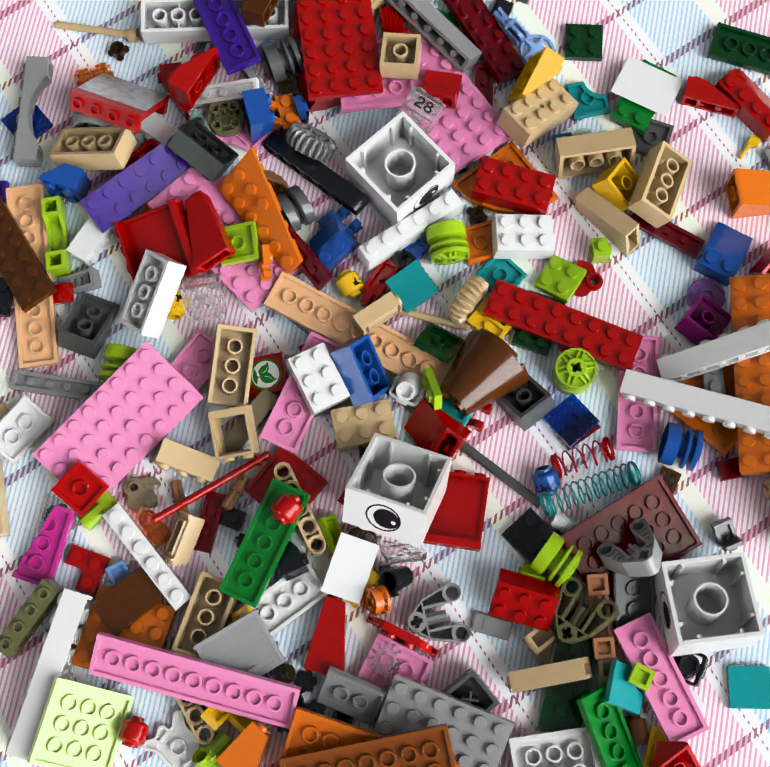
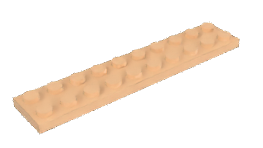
(334, 321)
(38, 327)

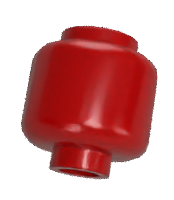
(286, 508)
(133, 732)

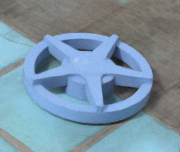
(534, 47)

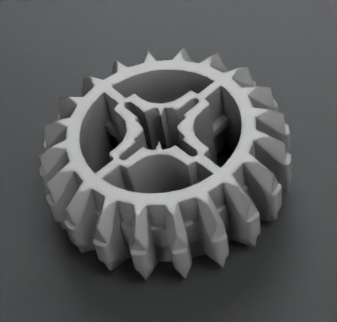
(310, 141)

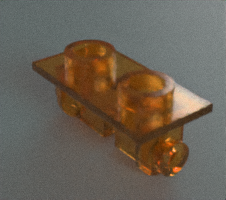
(85, 74)

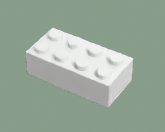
(152, 294)

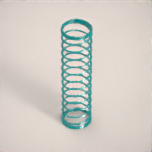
(630, 475)

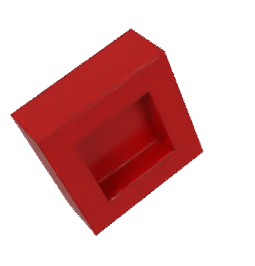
(64, 293)

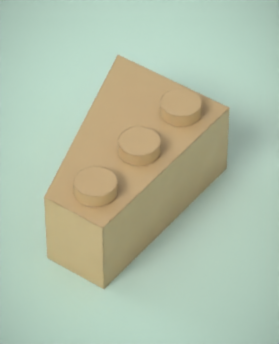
(185, 461)

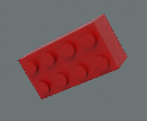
(513, 187)

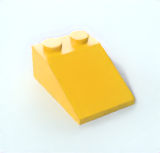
(537, 70)

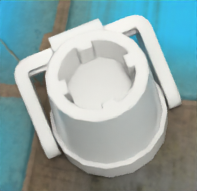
(408, 387)

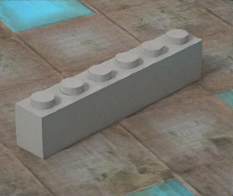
(439, 32)

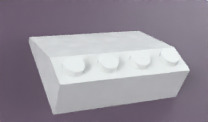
(554, 749)

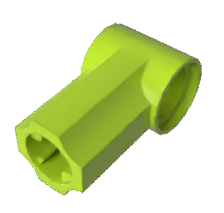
(94, 514)
(207, 755)

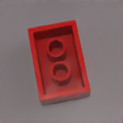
(524, 600)

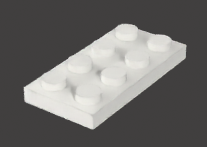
(289, 600)

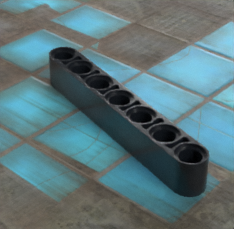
(317, 174)

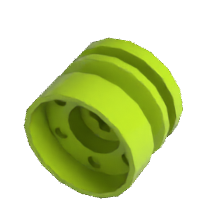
(447, 242)
(117, 355)
(574, 382)
(556, 559)

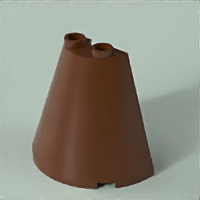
(482, 372)

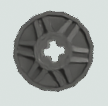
(283, 59)

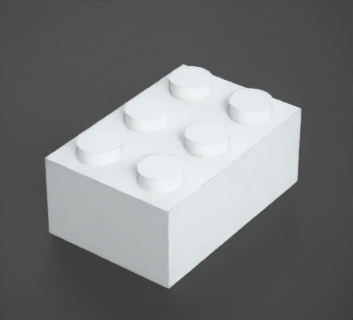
(522, 236)
(317, 379)

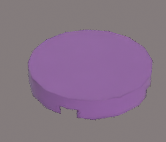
(709, 288)

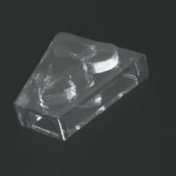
(399, 552)

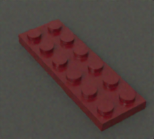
(488, 37)

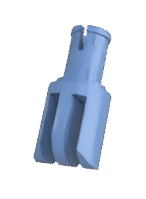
(511, 27)

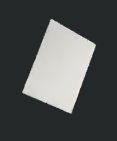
(647, 86)

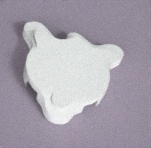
(174, 744)

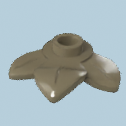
(143, 495)

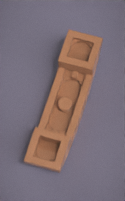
(597, 591)

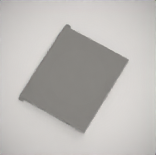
(242, 646)

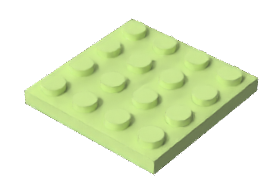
(79, 726)

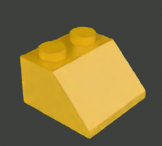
(617, 184)

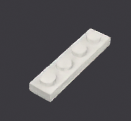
(226, 91)

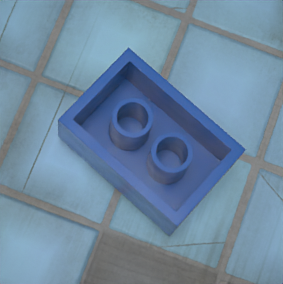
(361, 370)

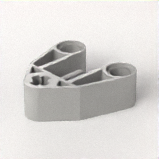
(642, 561)
(435, 600)

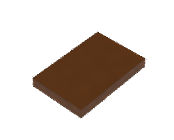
(128, 601)

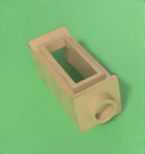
(377, 313)
(183, 538)

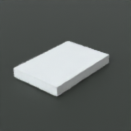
(22, 428)
(349, 567)

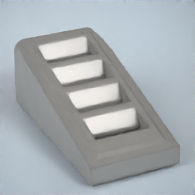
(91, 277)

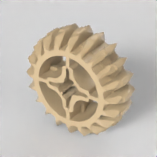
(467, 299)

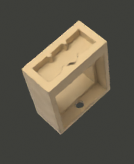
(217, 434)

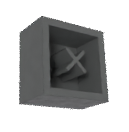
(473, 689)

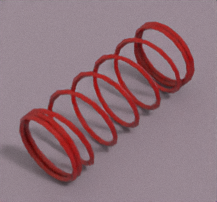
(555, 463)

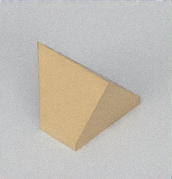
(541, 644)

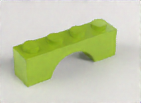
(55, 218)

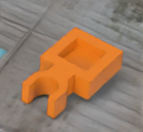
(264, 262)

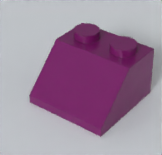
(703, 321)

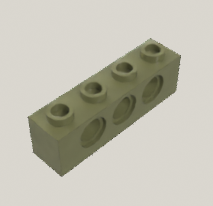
(29, 617)

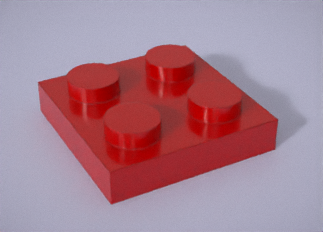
(80, 487)

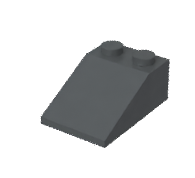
(88, 325)
(527, 404)

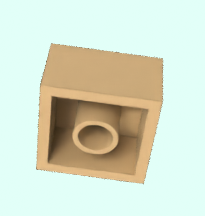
(400, 55)

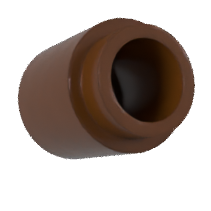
(638, 729)

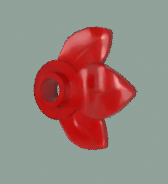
(585, 286)

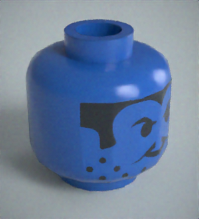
(546, 479)

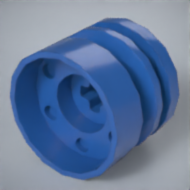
(684, 447)

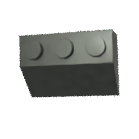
(202, 150)

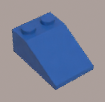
(723, 254)

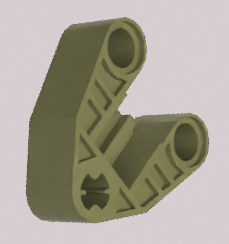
(594, 624)

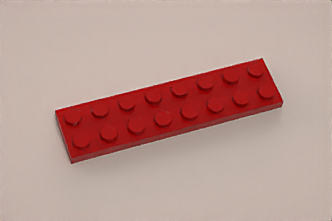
(562, 325)

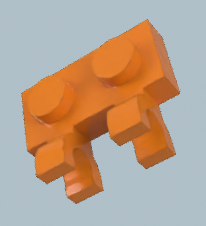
(286, 110)

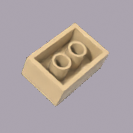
(358, 424)

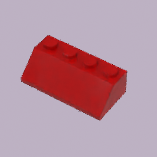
(753, 102)

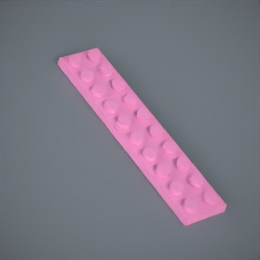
(194, 680)

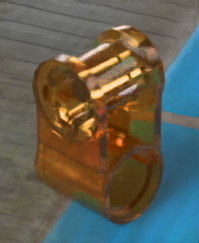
(158, 532)

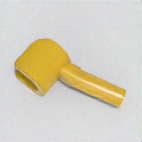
(752, 142)

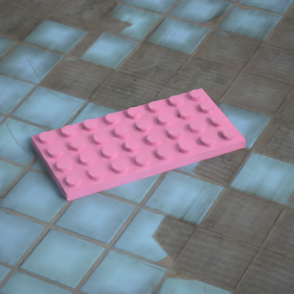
(470, 128)
(240, 278)
(122, 419)

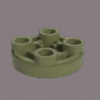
(225, 118)

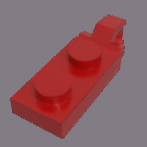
(376, 284)

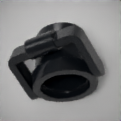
(395, 578)
(690, 665)

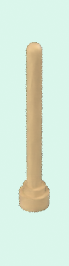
(131, 34)
(435, 319)

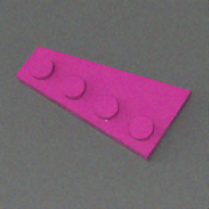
(47, 548)

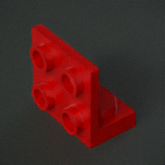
(443, 86)

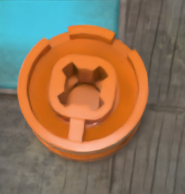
(375, 600)

